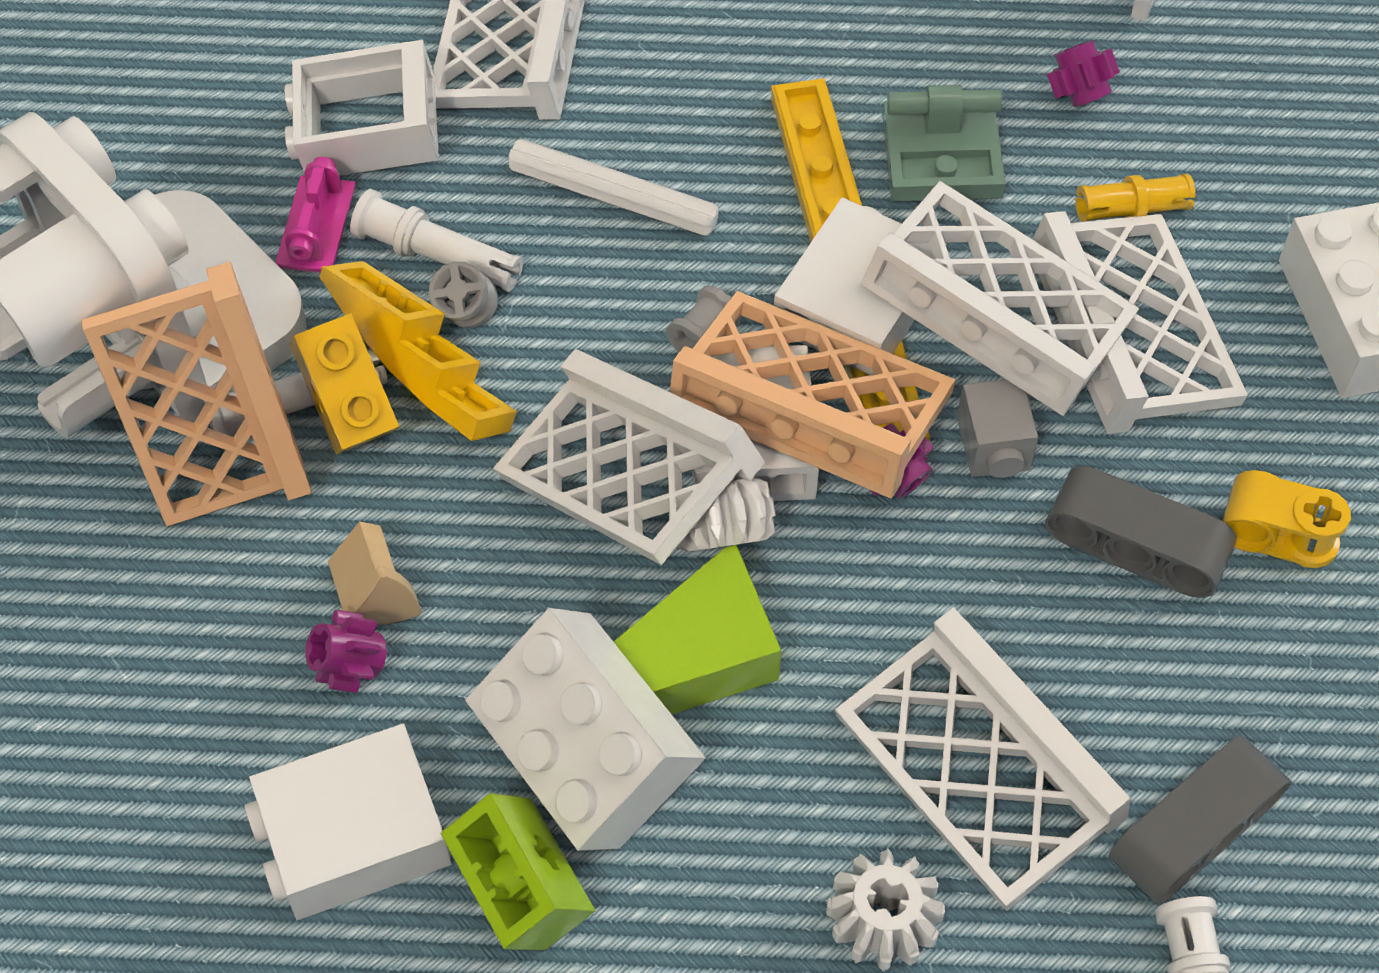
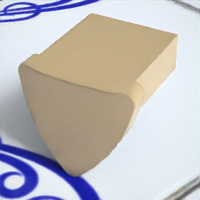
(368, 578)

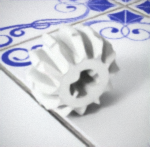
(736, 517)
(877, 929)

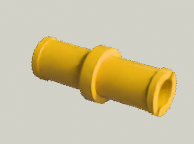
(1135, 197)

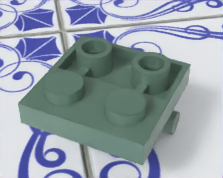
(943, 138)

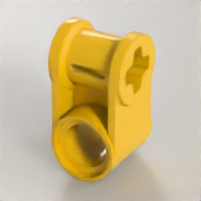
(1281, 518)

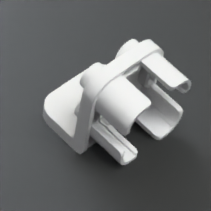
(96, 253)

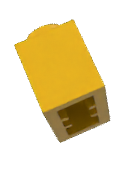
(343, 383)

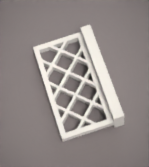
(547, 55)
(982, 320)
(1117, 381)
(662, 419)
(1033, 735)

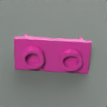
(316, 218)

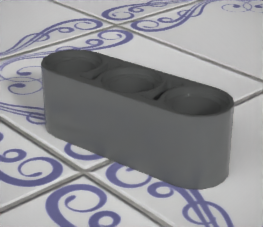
(1141, 532)
(1199, 819)

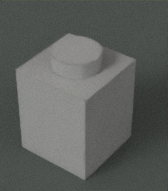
(996, 428)

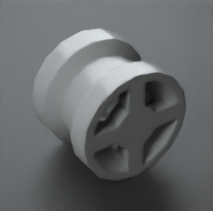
(453, 286)

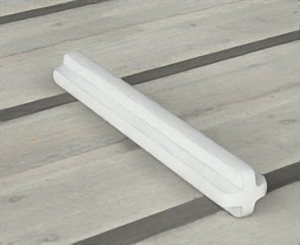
(613, 187)

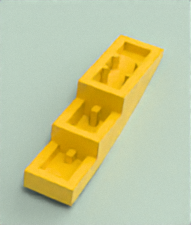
(407, 341)

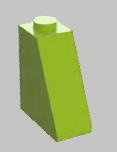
(705, 638)

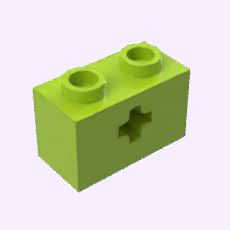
(517, 872)

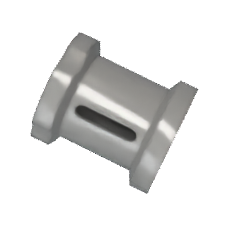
(691, 328)

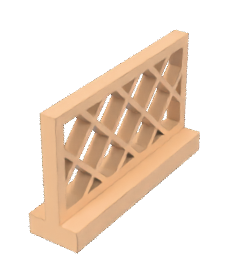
(245, 371)
(795, 418)

